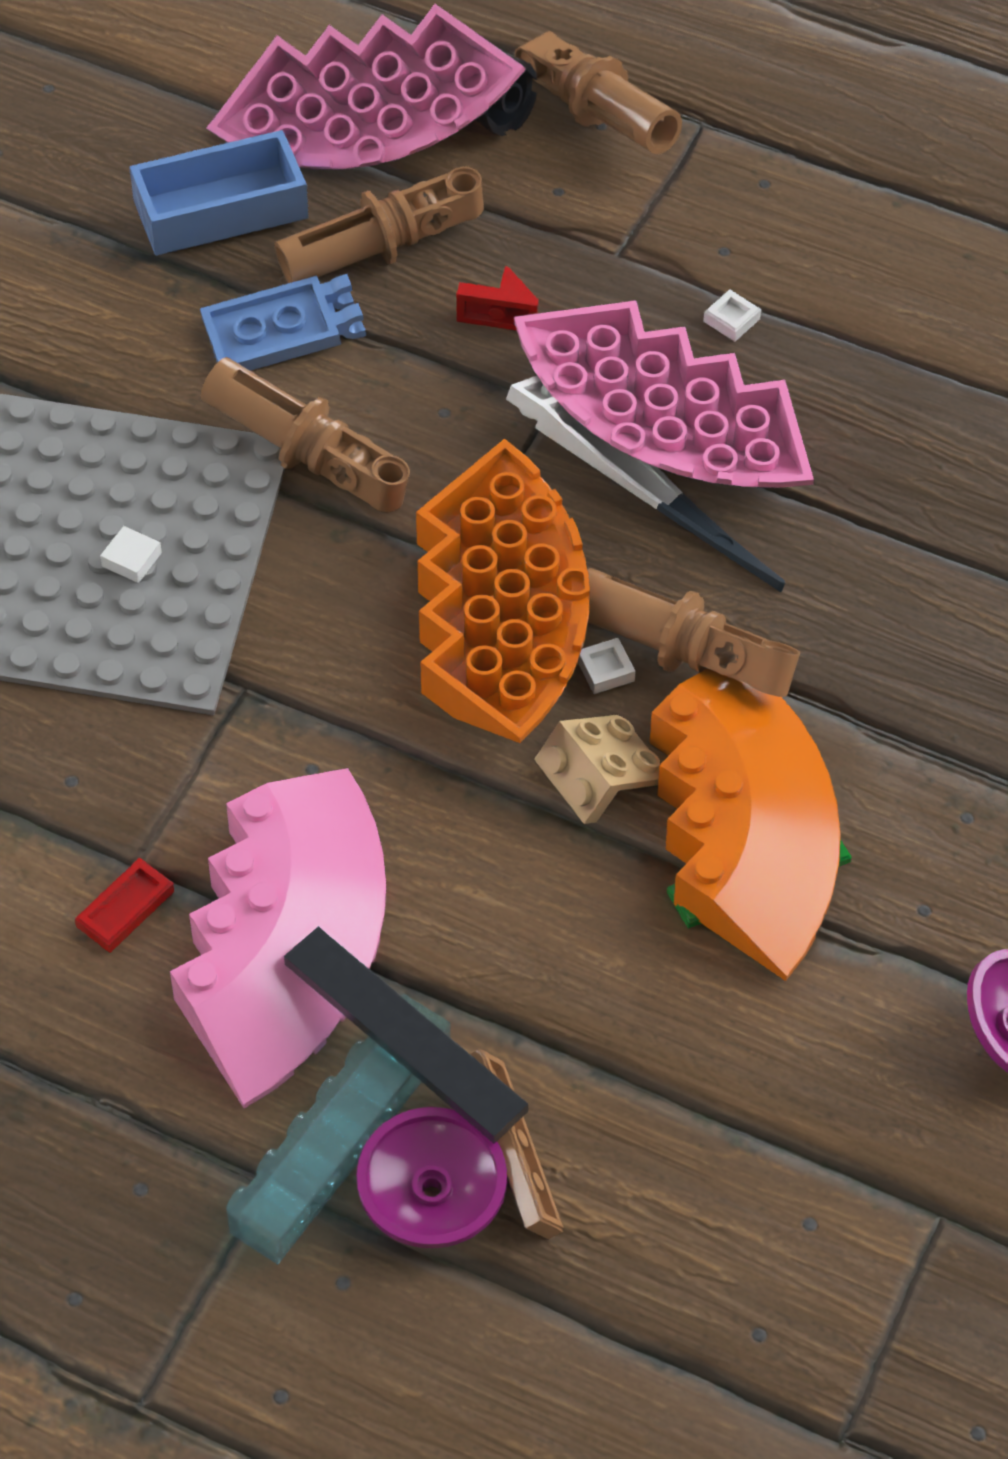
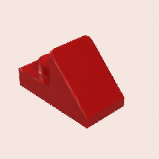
(495, 305)

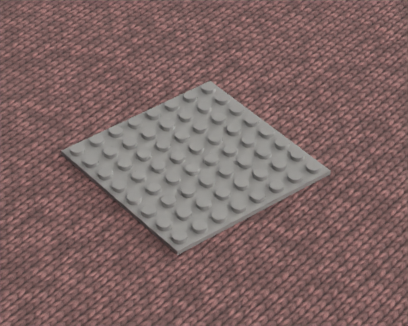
(64, 496)

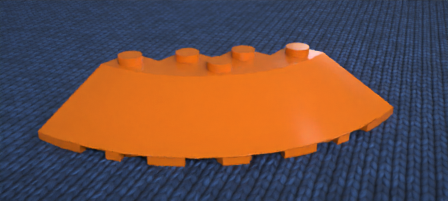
(502, 595)
(749, 817)

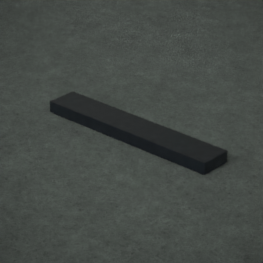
(406, 1034)

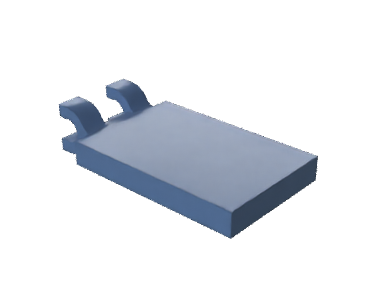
(283, 322)

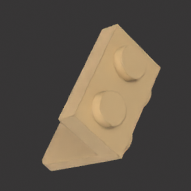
(595, 760)

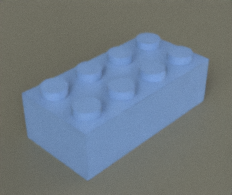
(219, 192)

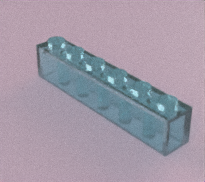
(322, 1147)

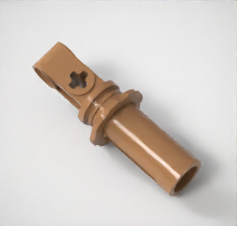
(601, 92)
(382, 225)
(308, 435)
(689, 634)

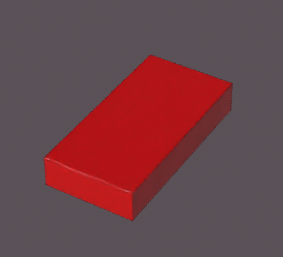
(124, 905)

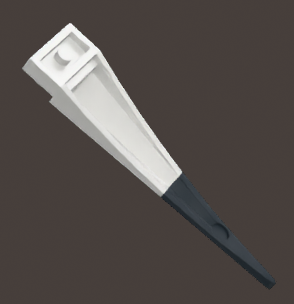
(631, 473)

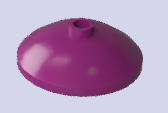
(989, 1005)
(426, 1151)

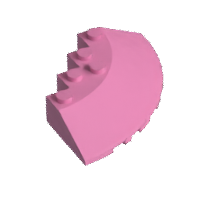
(369, 99)
(662, 402)
(298, 863)

